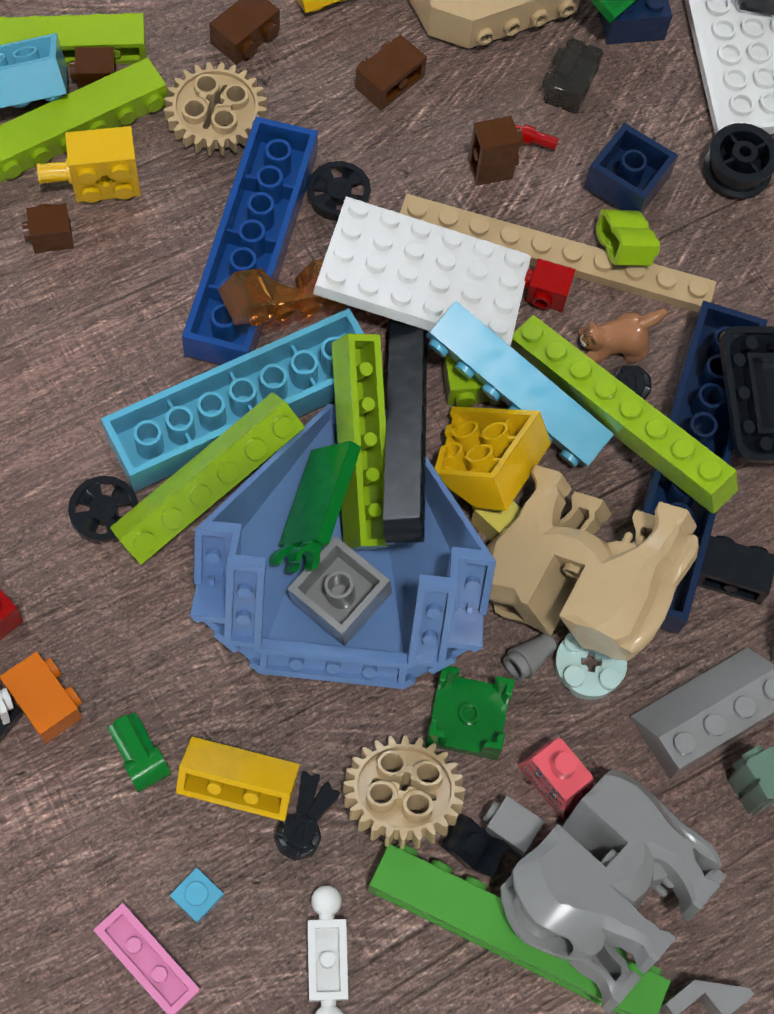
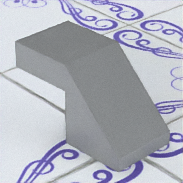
(715, 997)

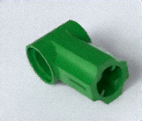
(142, 759)

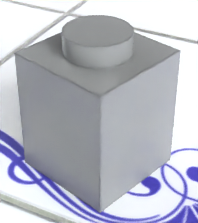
(513, 825)

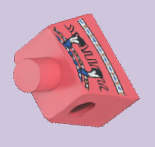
(558, 776)

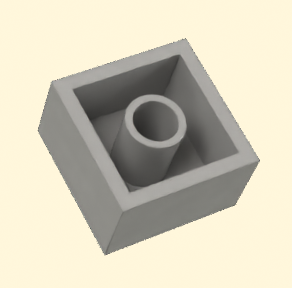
(340, 591)

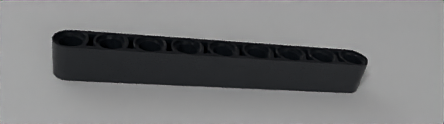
(405, 435)

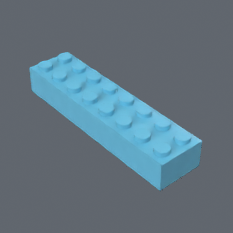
(176, 424)

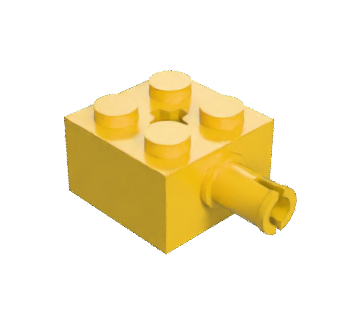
(97, 164)

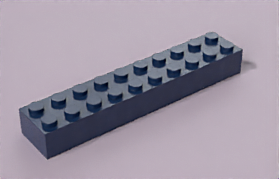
(701, 411)

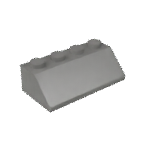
(708, 711)

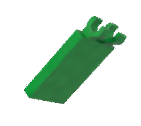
(316, 505)

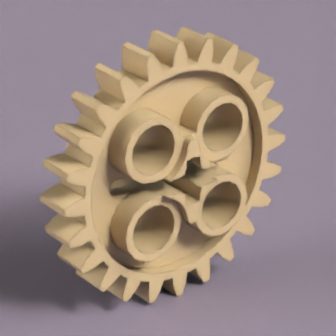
(191, 99)
(403, 792)

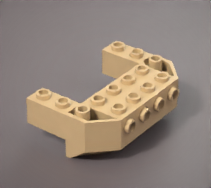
(482, 21)

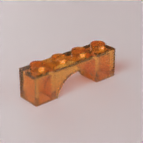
(256, 297)

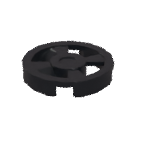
(335, 188)
(102, 508)

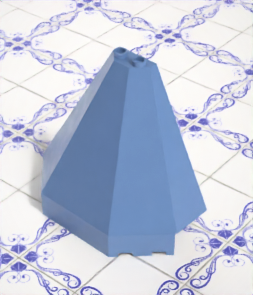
(423, 625)

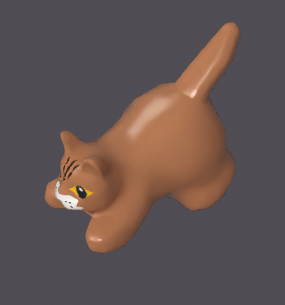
(624, 335)

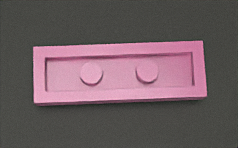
(147, 960)

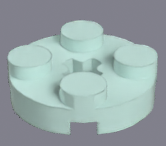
(576, 676)

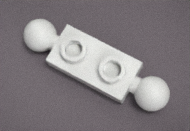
(327, 952)

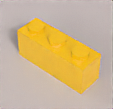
(237, 778)

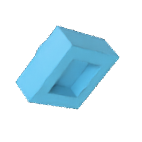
(196, 895)

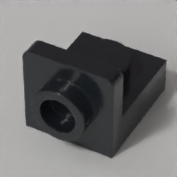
(475, 847)

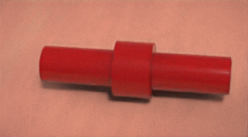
(531, 136)

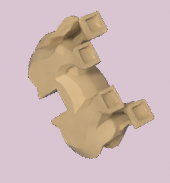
(602, 591)

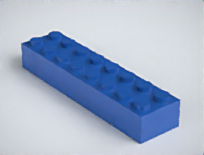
(251, 234)

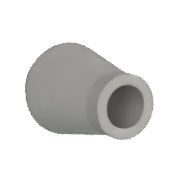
(528, 657)

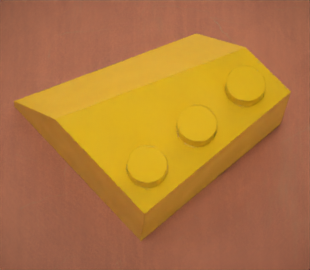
(491, 453)

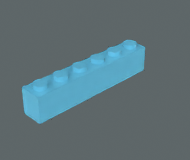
(517, 383)

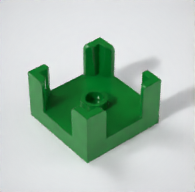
(469, 714)

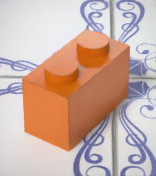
(42, 697)

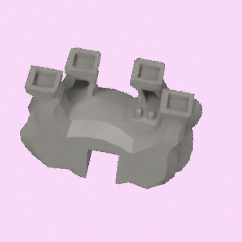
(588, 878)

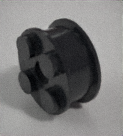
(740, 161)

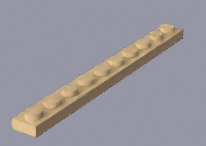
(589, 261)

